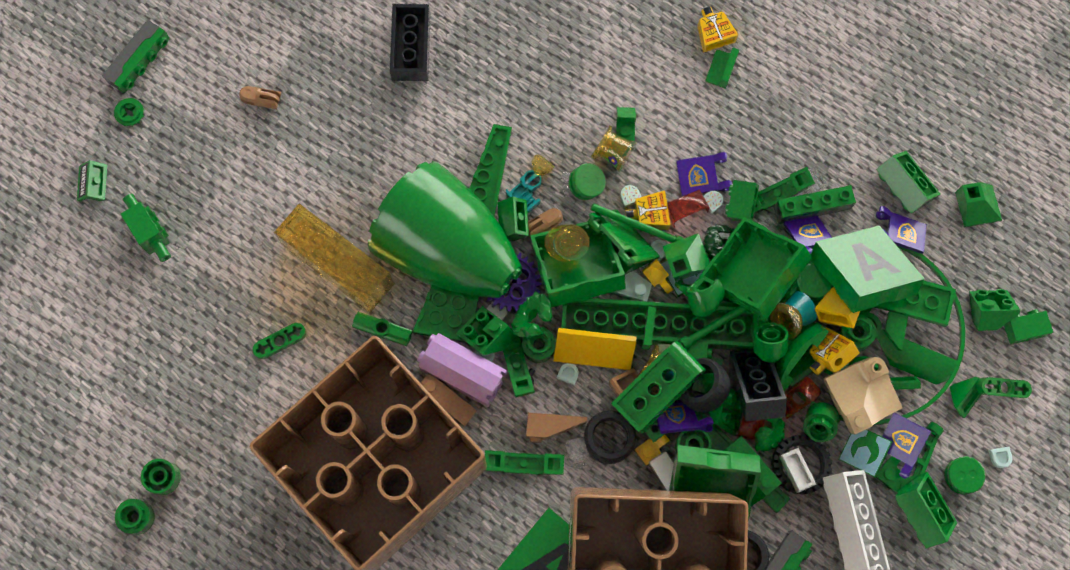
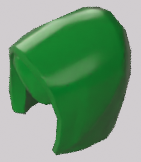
(705, 300)

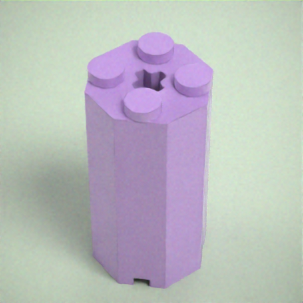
(461, 369)

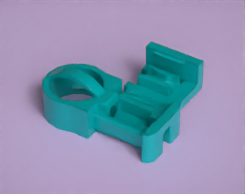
(526, 192)

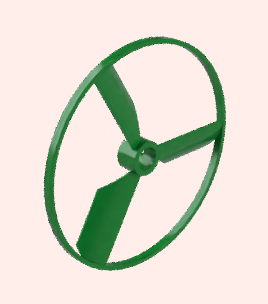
(912, 359)

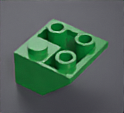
(978, 204)
(686, 257)
(992, 309)
(486, 332)
(728, 414)

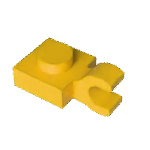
(656, 275)
(650, 450)

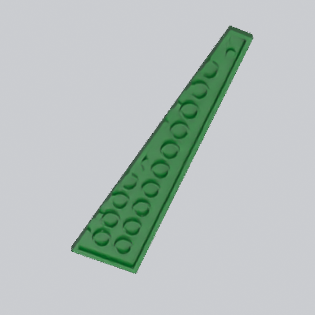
(448, 310)

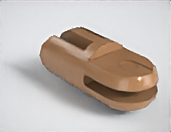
(260, 97)
(545, 221)

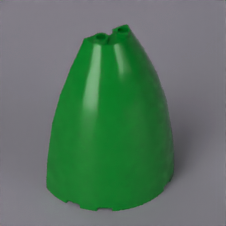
(443, 235)

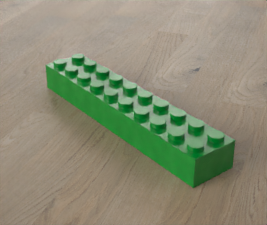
(670, 325)

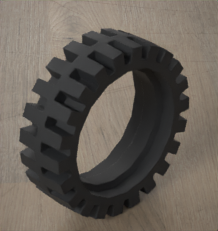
(817, 447)

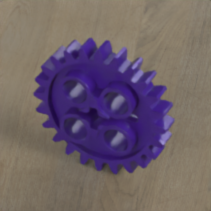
(525, 287)

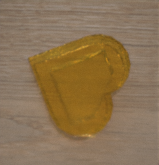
(541, 165)

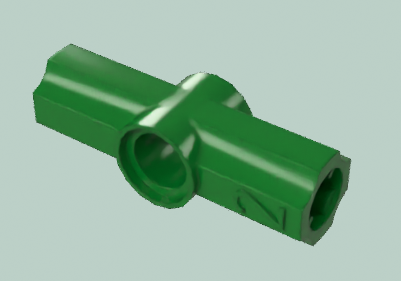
(371, 324)

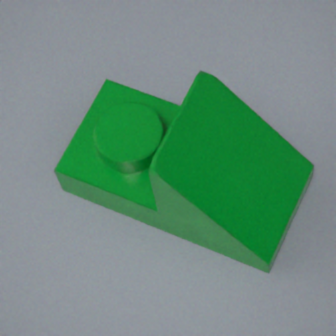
(626, 122)

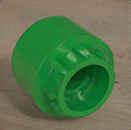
(867, 329)
(770, 341)
(539, 355)
(821, 422)
(699, 436)
(151, 471)
(124, 513)

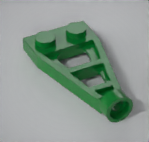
(890, 473)

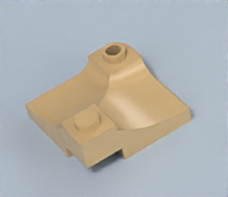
(863, 394)

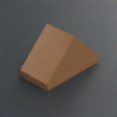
(622, 381)

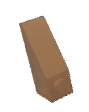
(450, 401)
(546, 426)

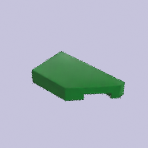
(896, 328)

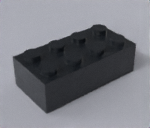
(410, 42)
(757, 386)

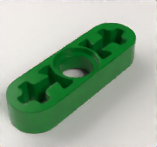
(268, 351)
(1011, 384)

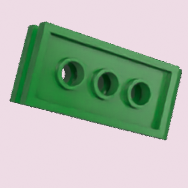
(685, 370)

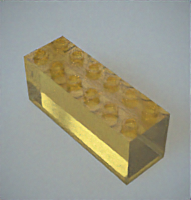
(334, 258)

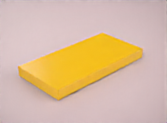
(594, 349)

